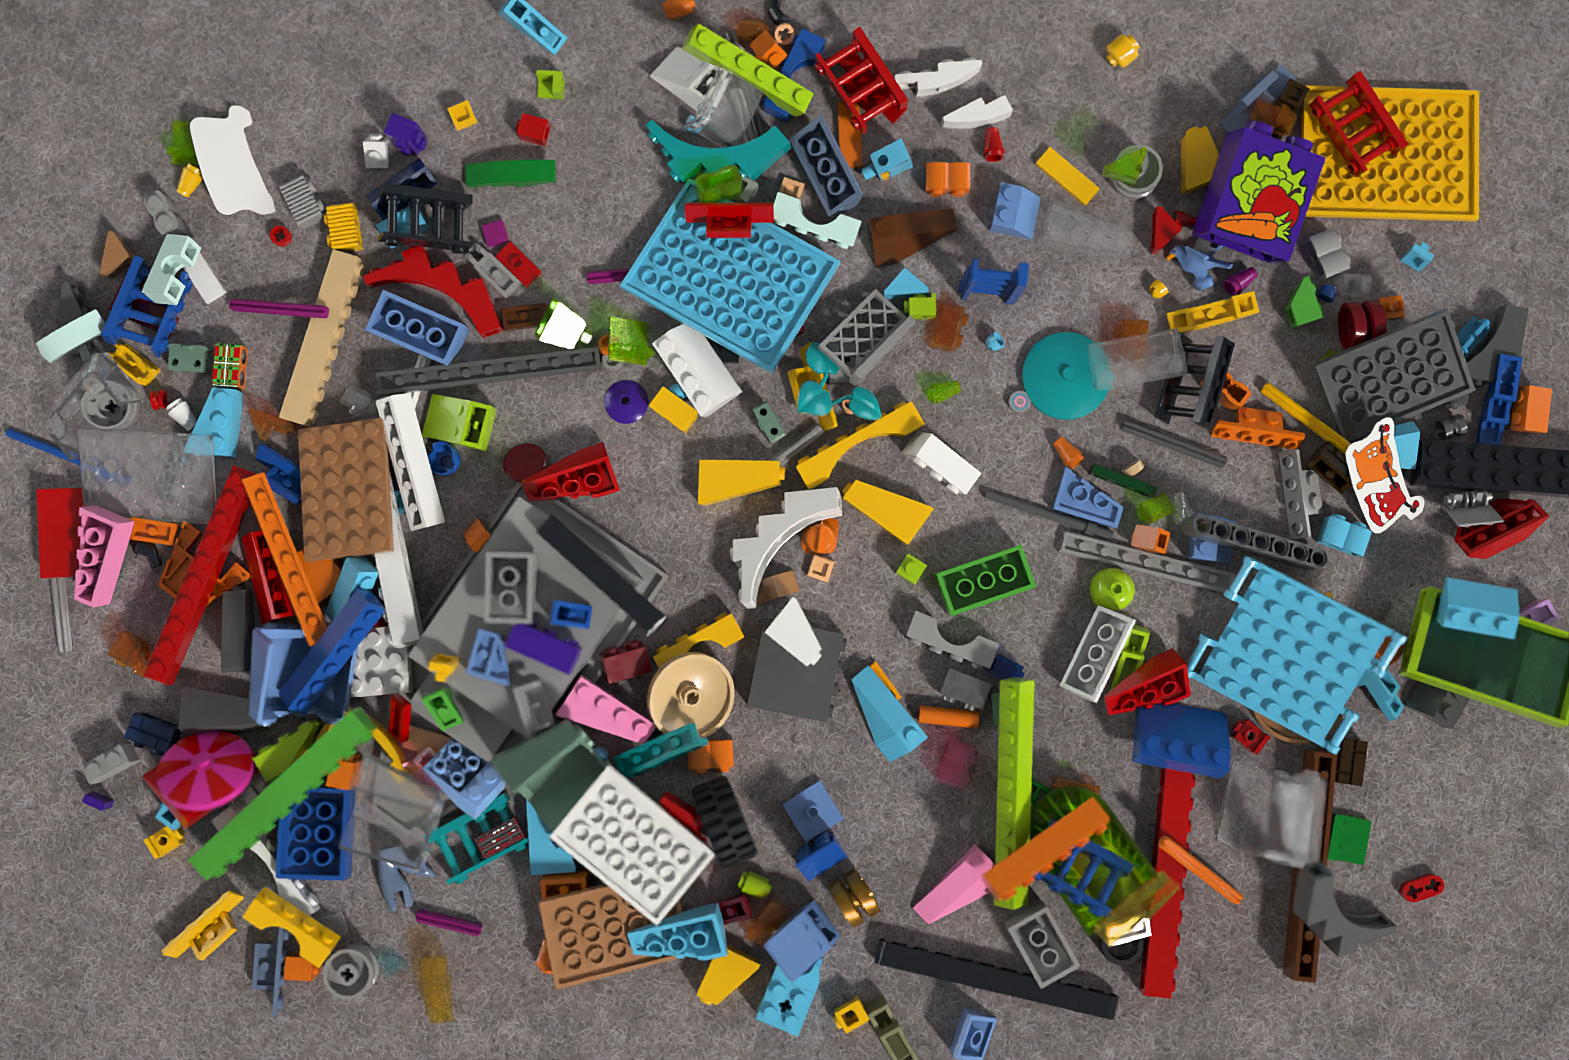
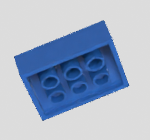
(1182, 739)
(312, 836)

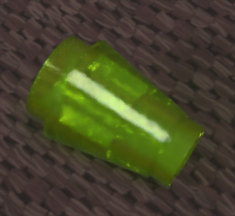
(942, 391)

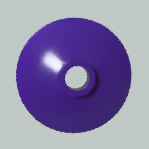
(634, 409)

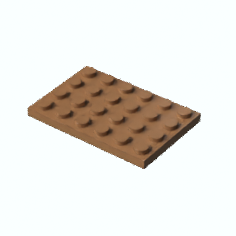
(345, 490)
(590, 936)

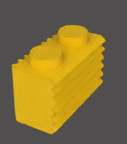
(343, 227)

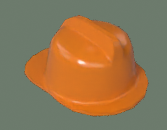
(820, 537)

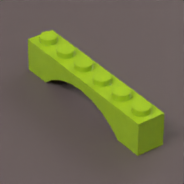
(719, 52)

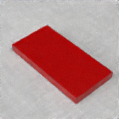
(58, 531)

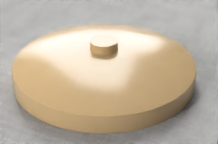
(691, 690)

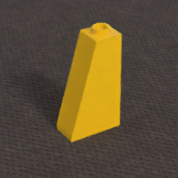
(735, 478)
(890, 511)

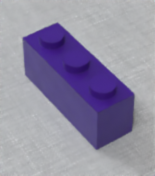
(544, 647)

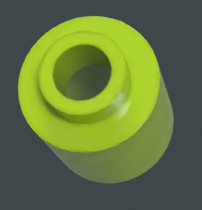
(754, 885)

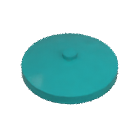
(1060, 377)

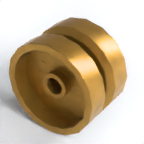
(854, 897)

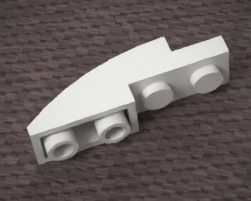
(947, 76)

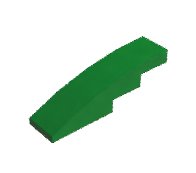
(510, 172)

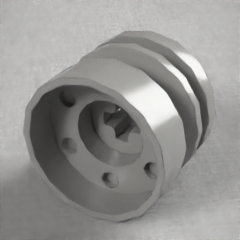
(99, 413)

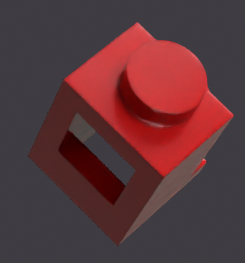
(1240, 732)

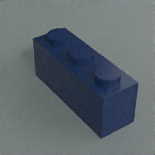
(413, 175)

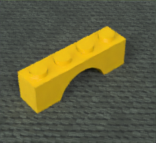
(723, 631)
(272, 910)

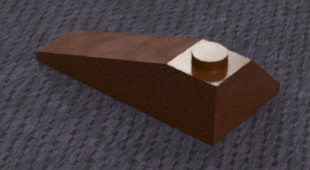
(907, 233)

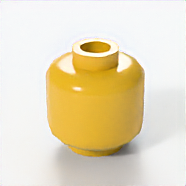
(1122, 50)

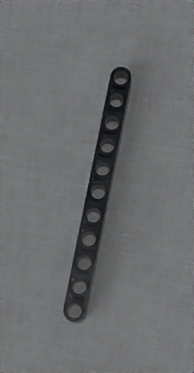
(996, 980)

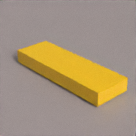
(1067, 176)

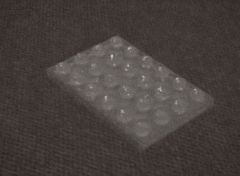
(149, 474)

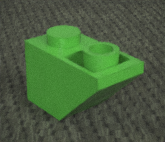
(1303, 305)

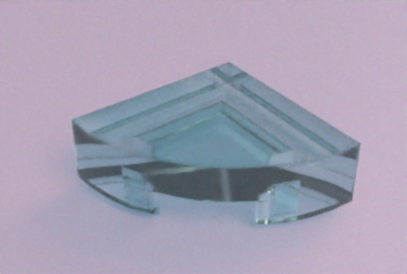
(391, 964)

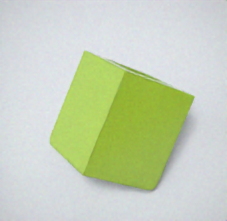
(550, 84)

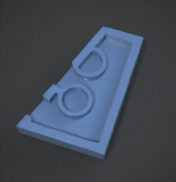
(1084, 501)

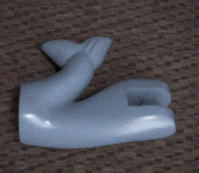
(393, 882)

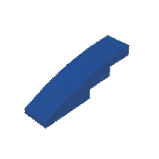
(1499, 400)

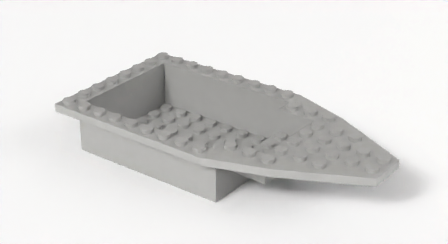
(453, 621)

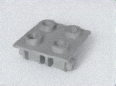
(1471, 508)

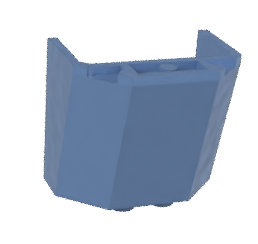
(275, 657)

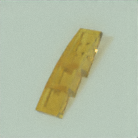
(1135, 907)

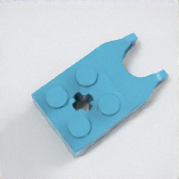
(800, 996)

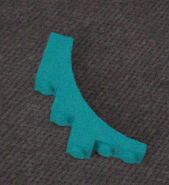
(751, 157)

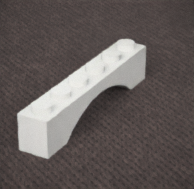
(289, 889)

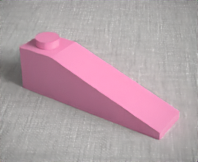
(957, 887)

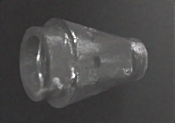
(1180, 507)

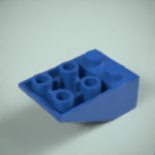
(819, 856)

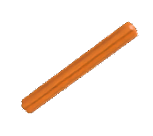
(1200, 870)

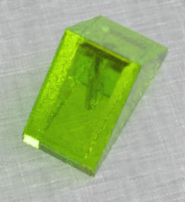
(1126, 168)

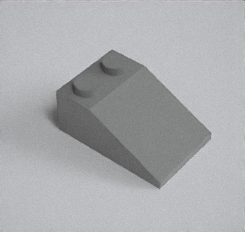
(510, 587)
(1042, 944)

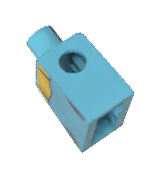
(897, 159)

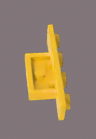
(799, 376)
(207, 930)

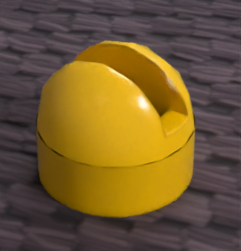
(1158, 289)

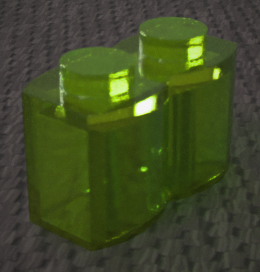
(714, 186)

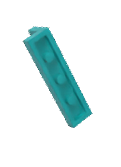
(659, 751)

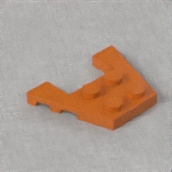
(181, 559)

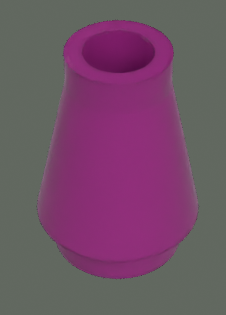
(1238, 282)

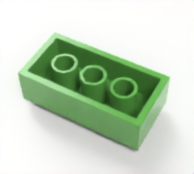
(985, 580)

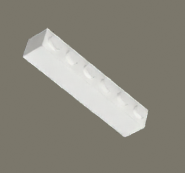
(410, 461)

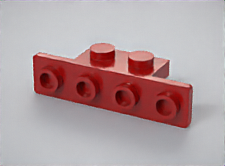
(860, 81)
(729, 219)

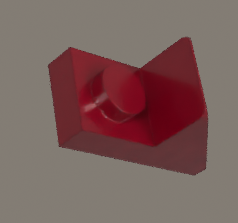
(735, 909)

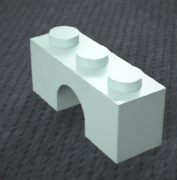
(174, 254)

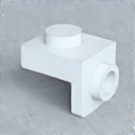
(376, 151)

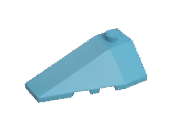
(888, 721)

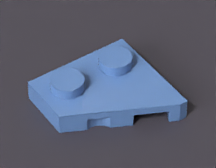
(489, 658)

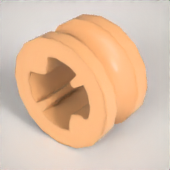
(787, 40)

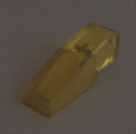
(437, 988)

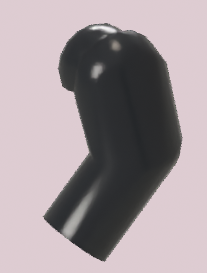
(775, 13)
(148, 550)

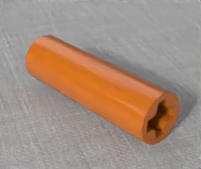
(948, 716)

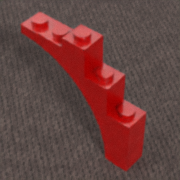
(445, 278)

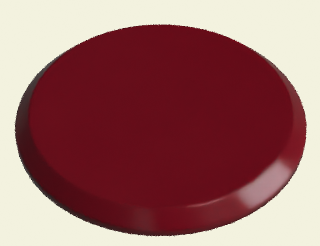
(524, 461)

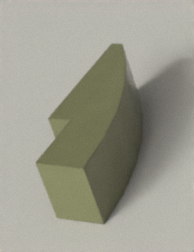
(889, 1030)

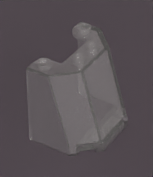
(391, 814)
(1272, 814)

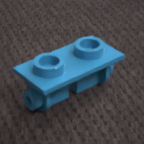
(1472, 334)

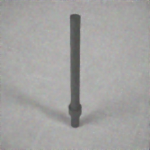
(1088, 527)

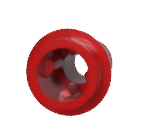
(993, 145)

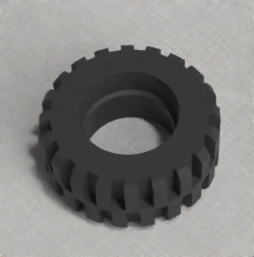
(724, 822)

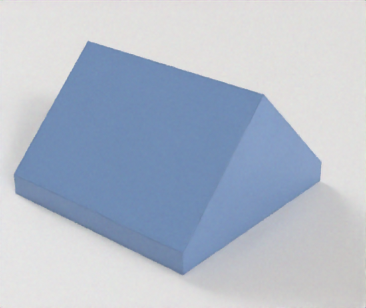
(972, 1035)

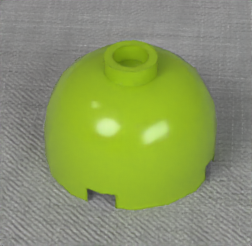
(1112, 589)

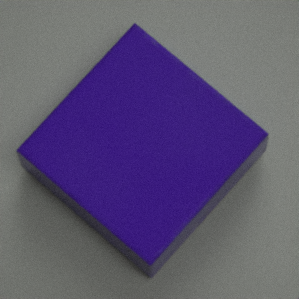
(97, 801)

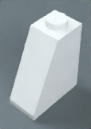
(795, 634)

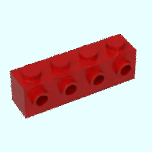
(266, 581)

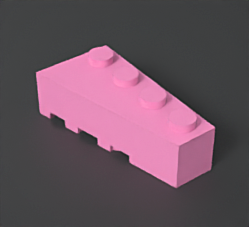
(602, 710)

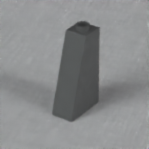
(237, 630)
(215, 711)

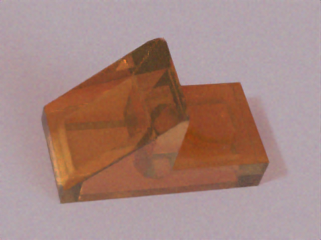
(1280, 118)
(265, 422)

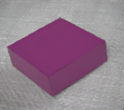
(495, 233)

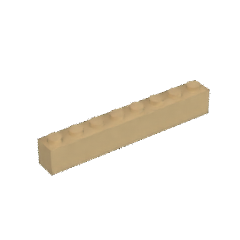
(321, 339)

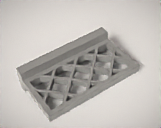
(876, 352)

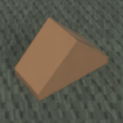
(116, 256)
(777, 587)

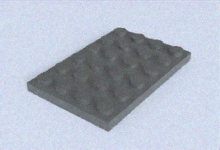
(1395, 375)

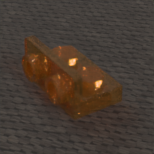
(947, 328)
(766, 922)

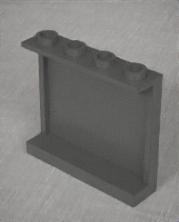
(788, 685)

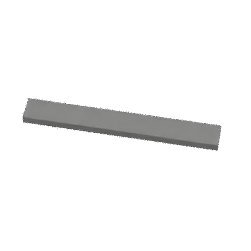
(1146, 562)

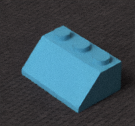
(1479, 608)

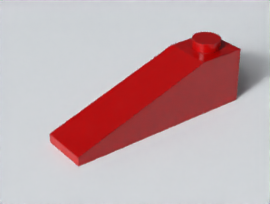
(577, 475)
(1157, 681)

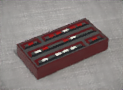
(500, 837)

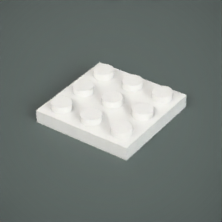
(381, 666)

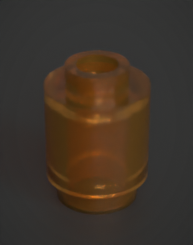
(751, 28)

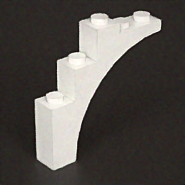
(755, 553)

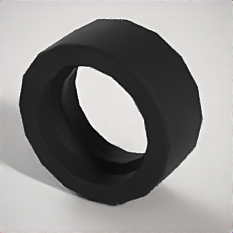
(1123, 960)

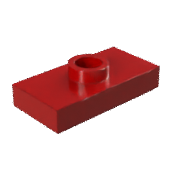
(518, 264)
(399, 717)

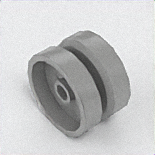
(1148, 178)
(351, 971)

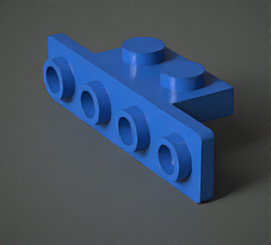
(284, 474)

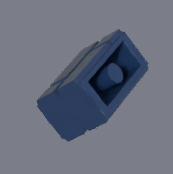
(152, 732)

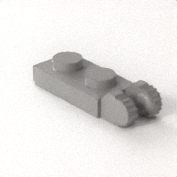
(494, 272)

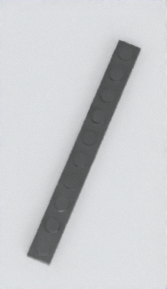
(488, 371)

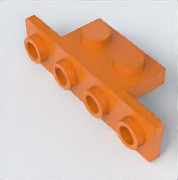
(1258, 427)

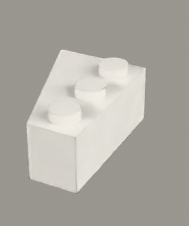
(941, 462)

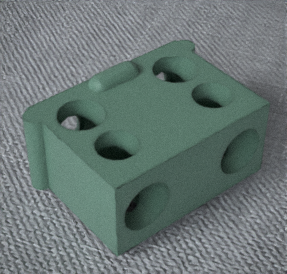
(189, 358)
(768, 422)

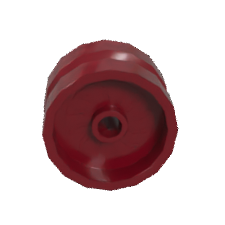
(1360, 322)

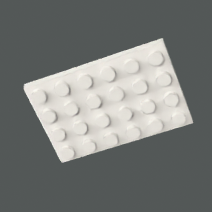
(633, 844)

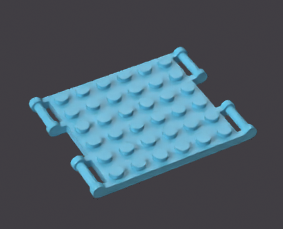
(1292, 654)

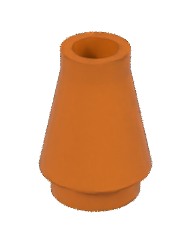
(1068, 453)

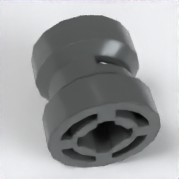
(1454, 426)

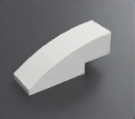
(978, 114)

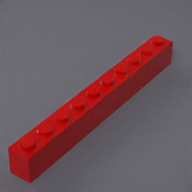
(200, 580)
(1172, 822)

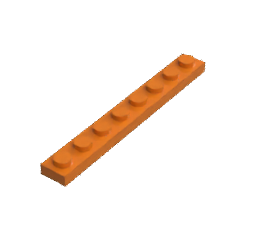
(285, 557)

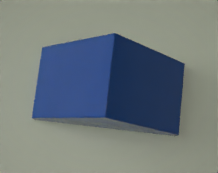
(570, 614)

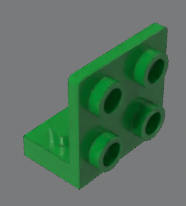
(1348, 838)

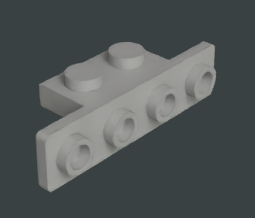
(1300, 493)

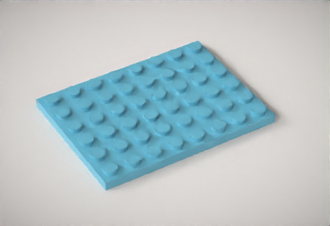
(731, 289)

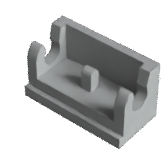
(533, 706)

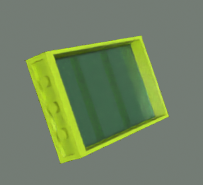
(1513, 674)

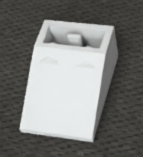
(685, 76)

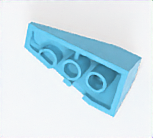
(687, 934)

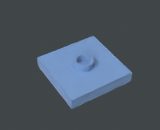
(812, 811)

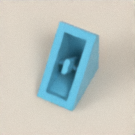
(905, 286)

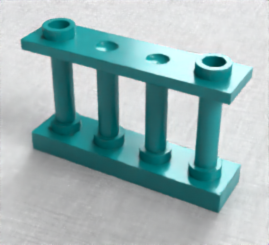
(459, 826)

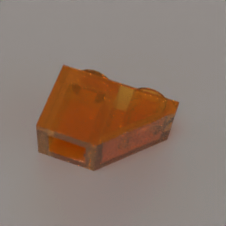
(131, 651)

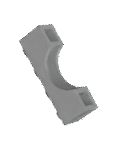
(978, 650)

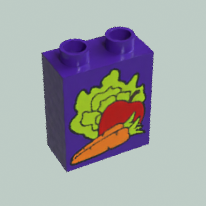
(1259, 193)

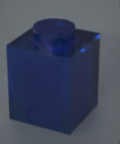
(1005, 668)

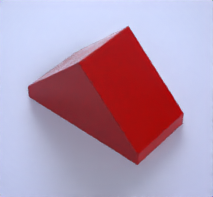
(1163, 229)

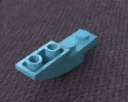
(1383, 691)

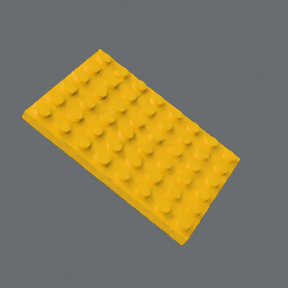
(1424, 181)

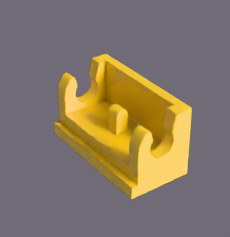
(134, 364)
(674, 410)

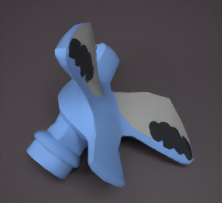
(1199, 260)

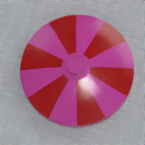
(205, 770)

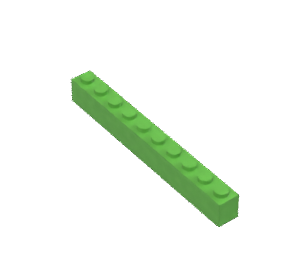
(283, 793)

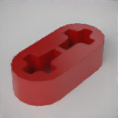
(1420, 882)

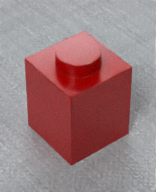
(533, 129)

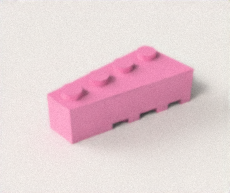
(100, 554)

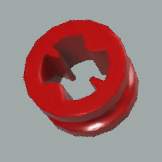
(286, 232)
(158, 399)

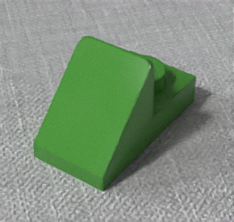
(443, 708)

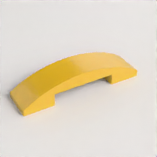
(1213, 313)
(388, 743)

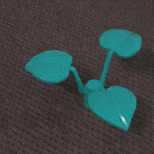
(818, 401)

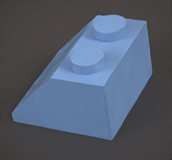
(1015, 211)
(1208, 551)

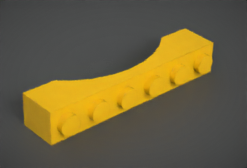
(899, 423)

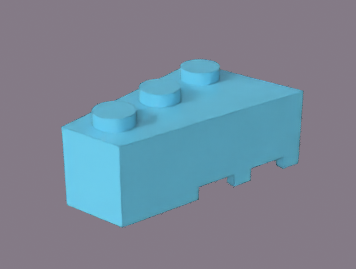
(222, 419)

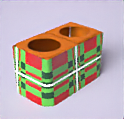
(228, 366)

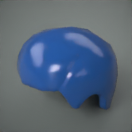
(440, 451)

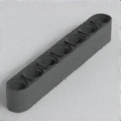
(1245, 542)

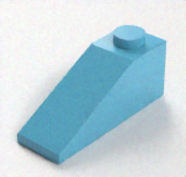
(532, 24)

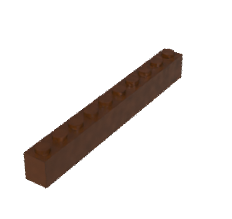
(1301, 941)

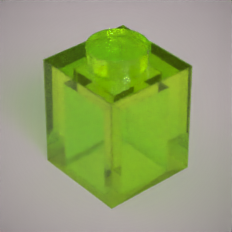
(1154, 508)

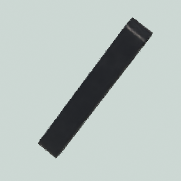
(602, 575)

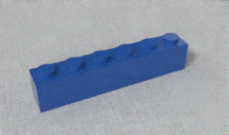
(331, 651)

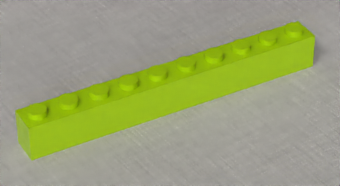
(1014, 775)

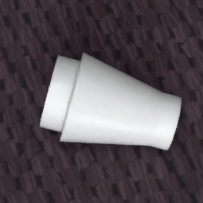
(182, 414)

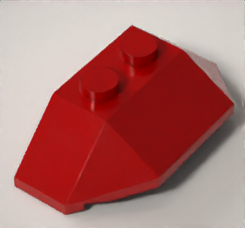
(1520, 521)
(683, 813)

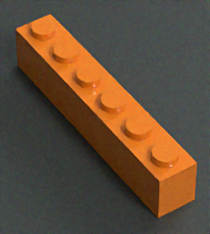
(1045, 849)

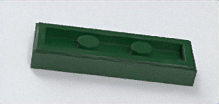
(1122, 480)

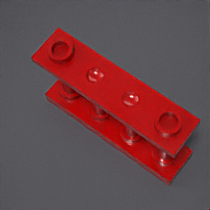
(871, 61)
(1376, 112)

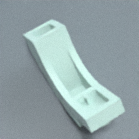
(71, 336)

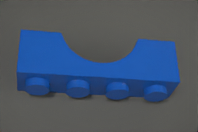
(803, 54)

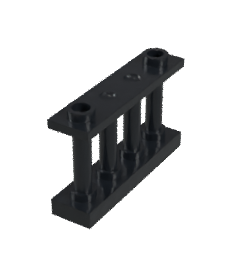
(436, 199)
(1212, 385)

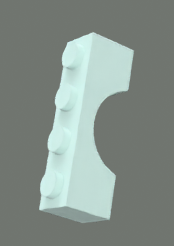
(789, 211)

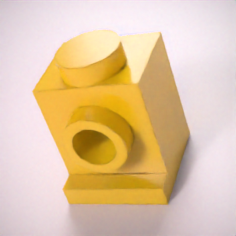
(157, 844)
(850, 1023)

